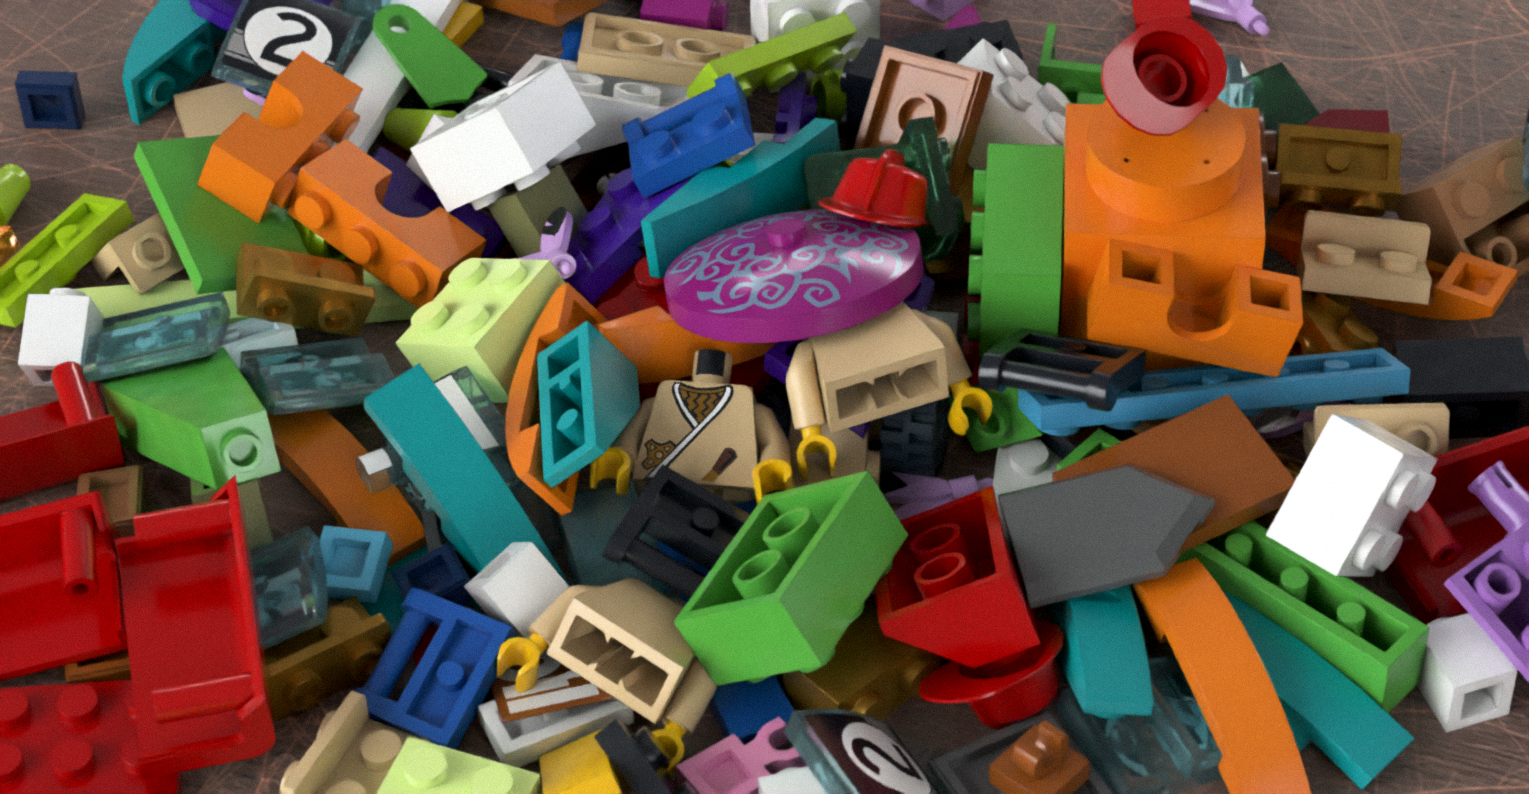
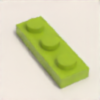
(780, 58)
(60, 252)

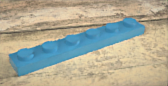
(1170, 392)

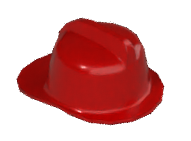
(1164, 75)
(881, 192)
(1002, 691)

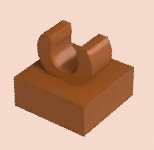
(1040, 764)

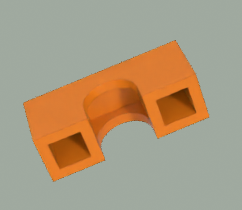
(259, 160)
(342, 203)
(1239, 327)

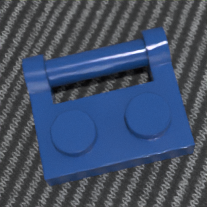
(689, 136)
(449, 677)

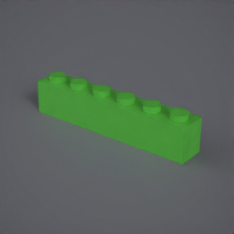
(1331, 614)

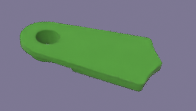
(427, 57)

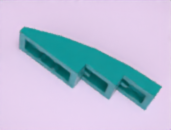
(719, 197)
(451, 470)
(1324, 702)

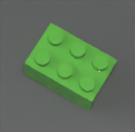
(1018, 243)
(792, 580)

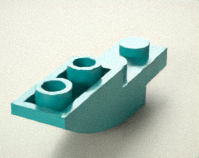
(167, 56)
(1104, 653)

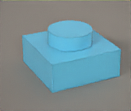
(355, 562)

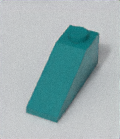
(584, 400)

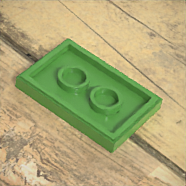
(201, 225)

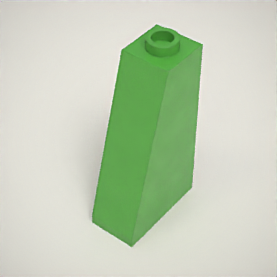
(195, 420)

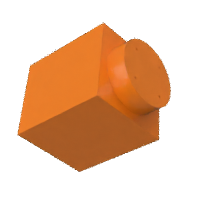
(1166, 192)

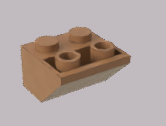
(1475, 206)

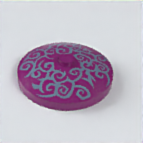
(792, 277)

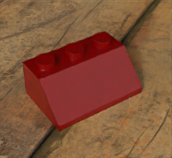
(958, 585)

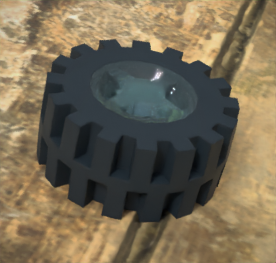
(916, 439)

